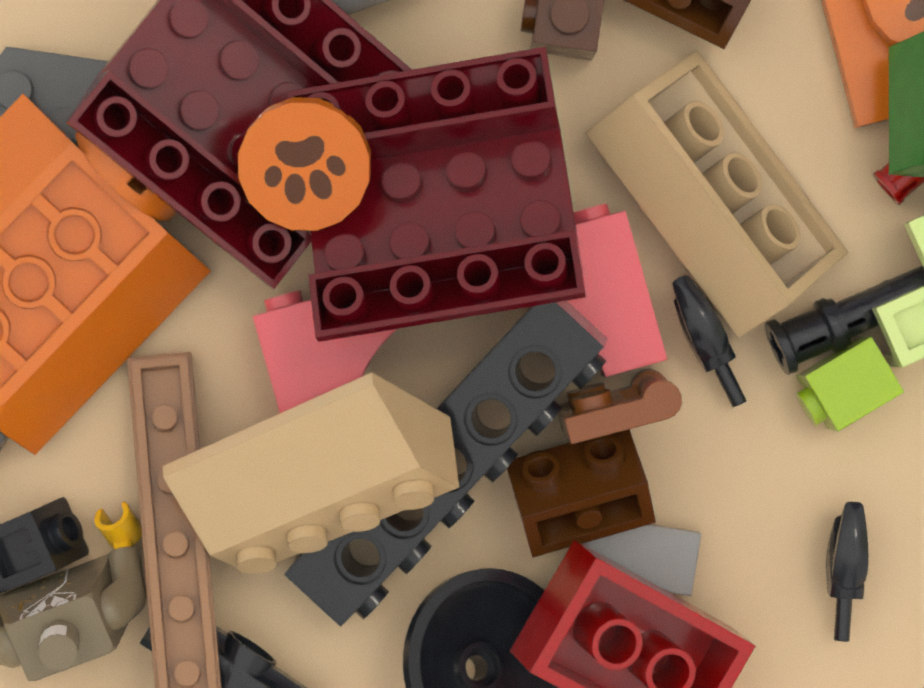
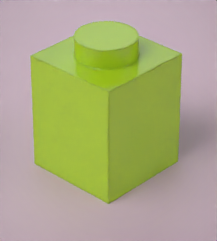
(847, 385)

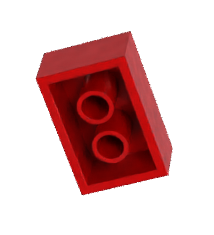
(622, 631)

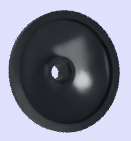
(472, 619)

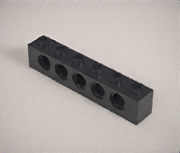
(555, 329)

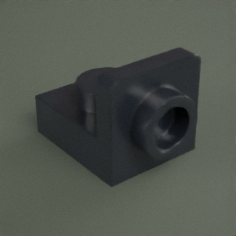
(39, 544)

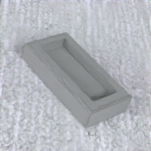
(656, 553)

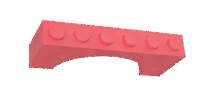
(614, 303)

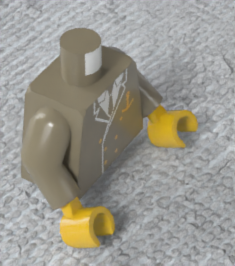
(78, 610)

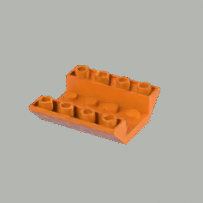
(77, 277)

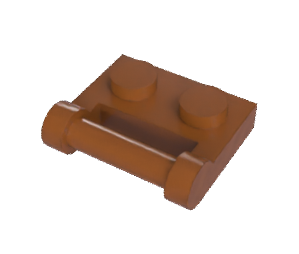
(601, 412)

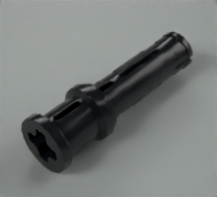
(834, 324)

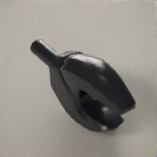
(706, 336)
(847, 564)

